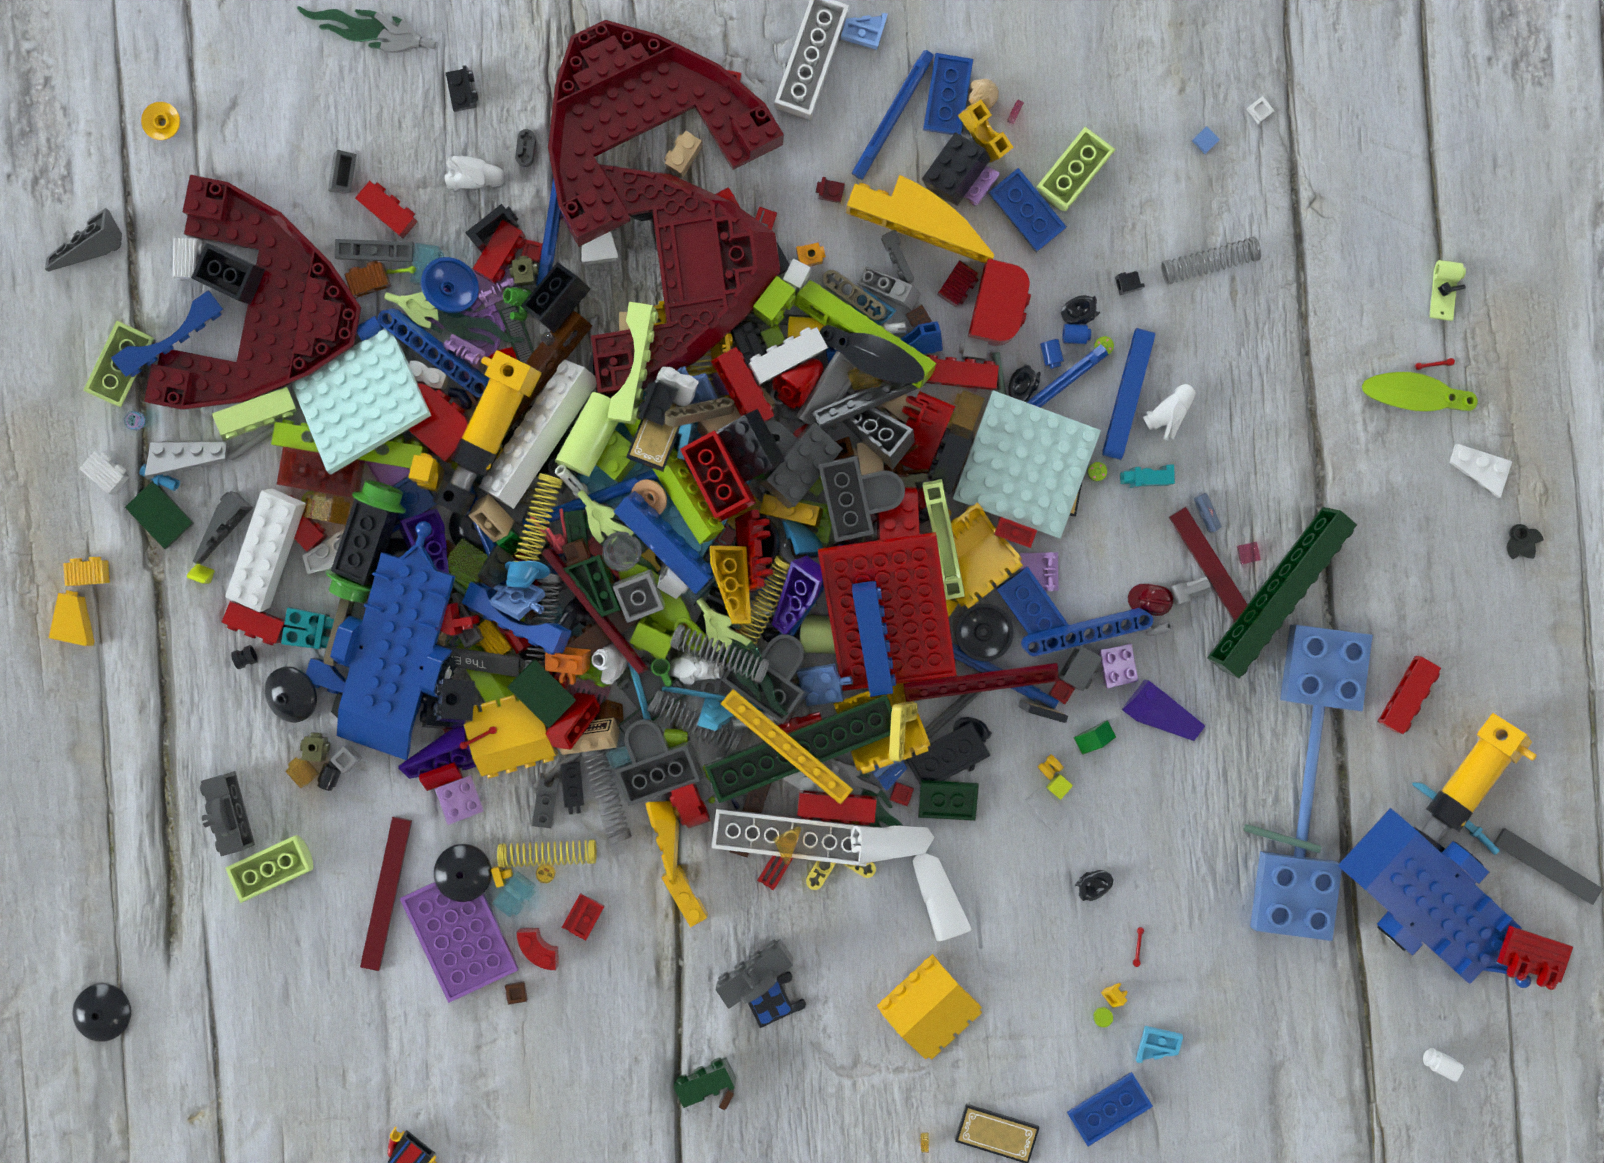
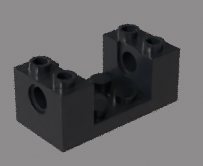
(451, 707)

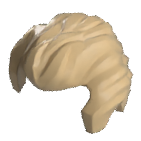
(984, 90)

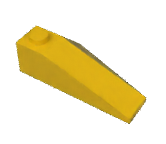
(731, 575)

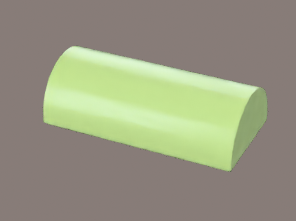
(1075, 169)
(106, 378)
(588, 436)
(817, 635)
(270, 868)

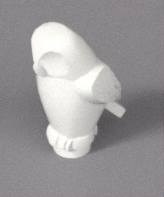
(472, 173)
(1171, 411)
(611, 662)
(691, 669)

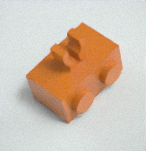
(569, 662)

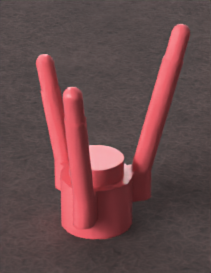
(556, 541)

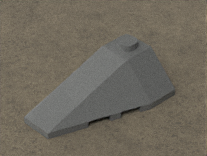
(94, 241)
(225, 518)

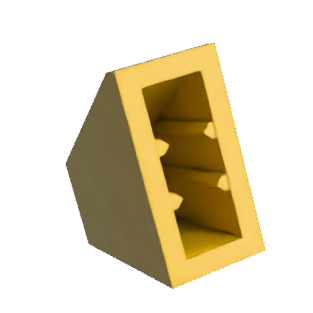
(71, 620)

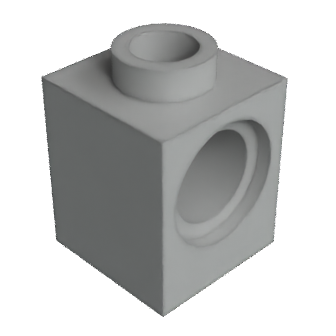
(973, 349)
(345, 759)

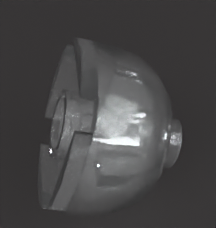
(621, 551)

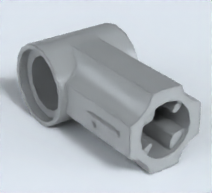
(1185, 591)

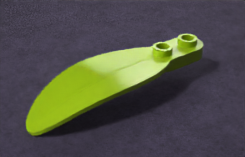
(1416, 392)
(674, 612)

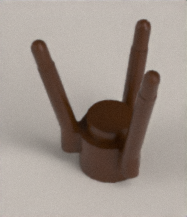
(899, 470)

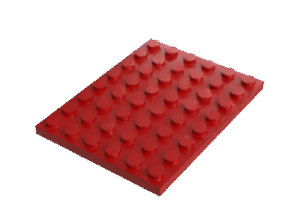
(912, 600)

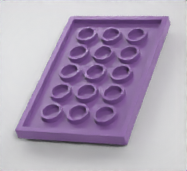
(459, 940)

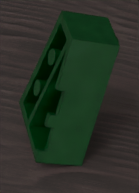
(596, 583)
(705, 1082)

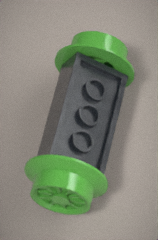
(364, 540)

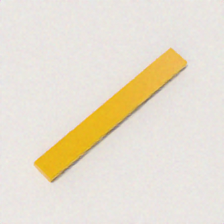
(786, 746)

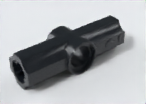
(572, 614)

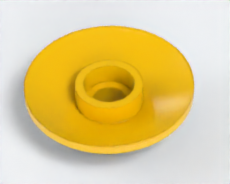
(152, 119)

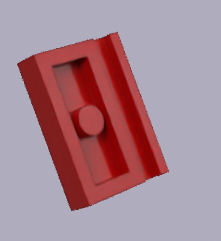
(583, 916)

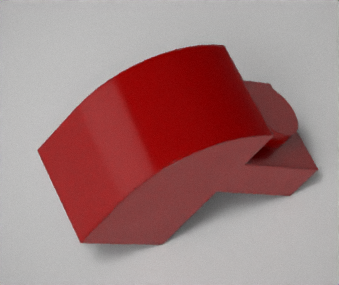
(453, 624)

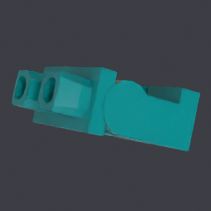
(1147, 477)
(314, 629)

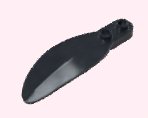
(875, 355)

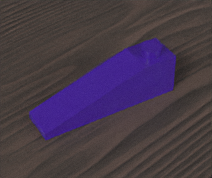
(434, 543)
(798, 593)
(1157, 709)
(440, 753)

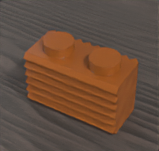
(367, 279)

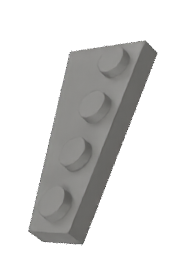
(176, 456)

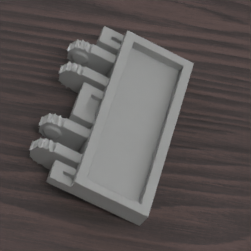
(829, 389)

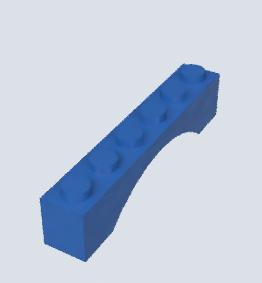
(924, 338)
(133, 357)
(547, 635)
(327, 676)

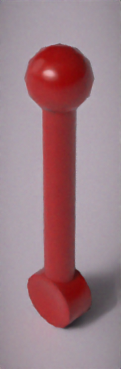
(1449, 362)
(492, 730)
(1136, 962)

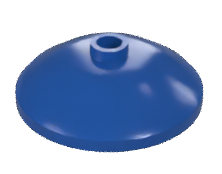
(454, 276)

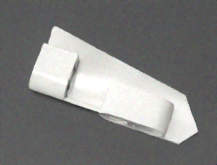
(889, 842)
(940, 899)

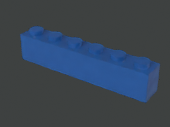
(665, 541)
(872, 638)

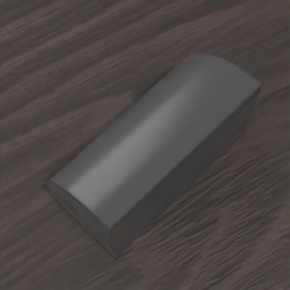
(342, 172)

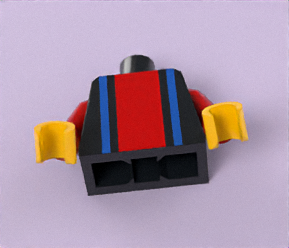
(408, 1149)

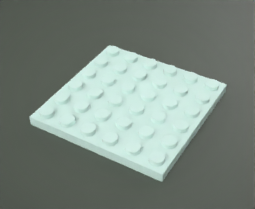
(360, 400)
(1026, 464)

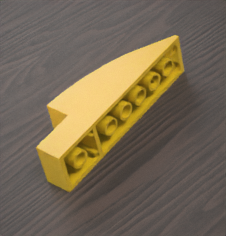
(920, 215)

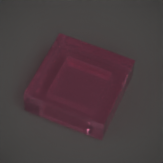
(1015, 111)
(1248, 553)

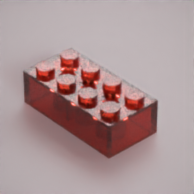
(294, 459)

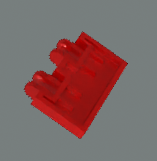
(927, 429)
(749, 535)
(1536, 955)

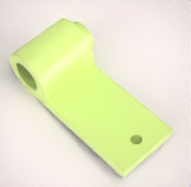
(1443, 306)

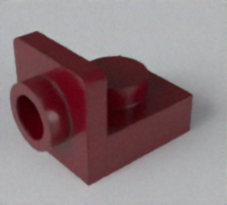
(830, 190)

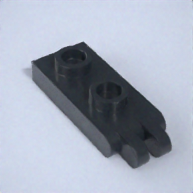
(572, 786)

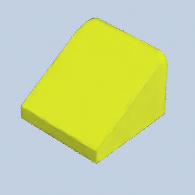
(201, 574)
(1059, 786)

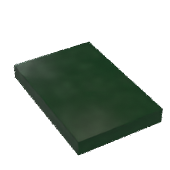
(159, 515)
(541, 693)
(948, 800)

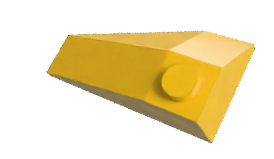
(665, 823)

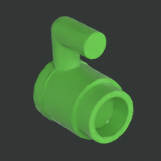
(517, 297)
(661, 668)

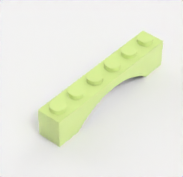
(625, 402)
(941, 524)

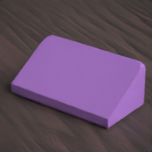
(718, 384)

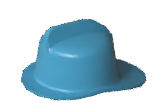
(524, 573)

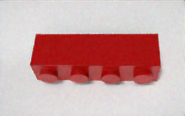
(964, 374)
(741, 384)
(1409, 695)
(823, 806)

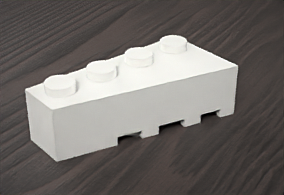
(787, 356)

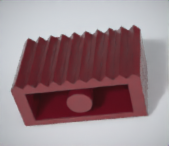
(958, 283)

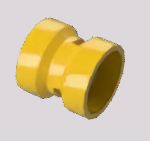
(1047, 770)

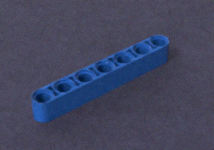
(427, 350)
(1128, 394)
(1096, 634)

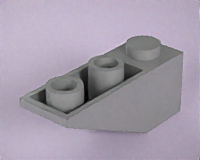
(889, 288)

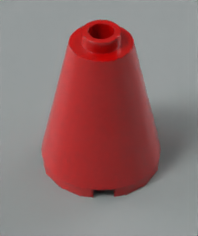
(798, 382)

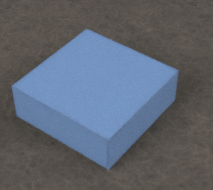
(1205, 140)

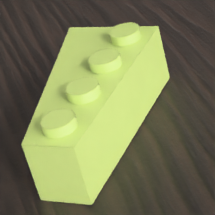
(254, 413)

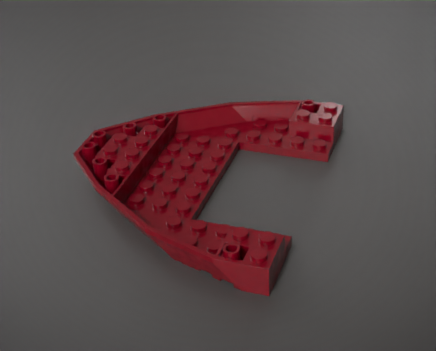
(624, 84)
(711, 271)
(294, 322)

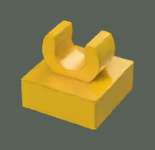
(500, 875)
(1114, 995)

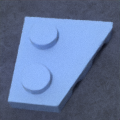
(864, 30)

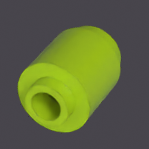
(675, 737)

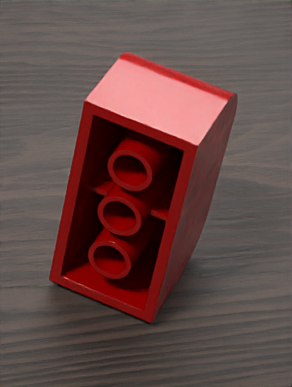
(1000, 303)
(444, 426)
(717, 476)
(902, 519)

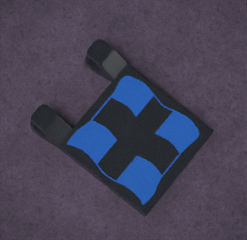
(775, 1003)

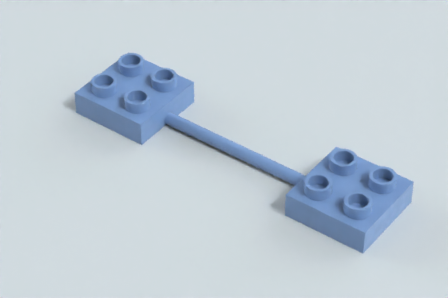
(1295, 891)

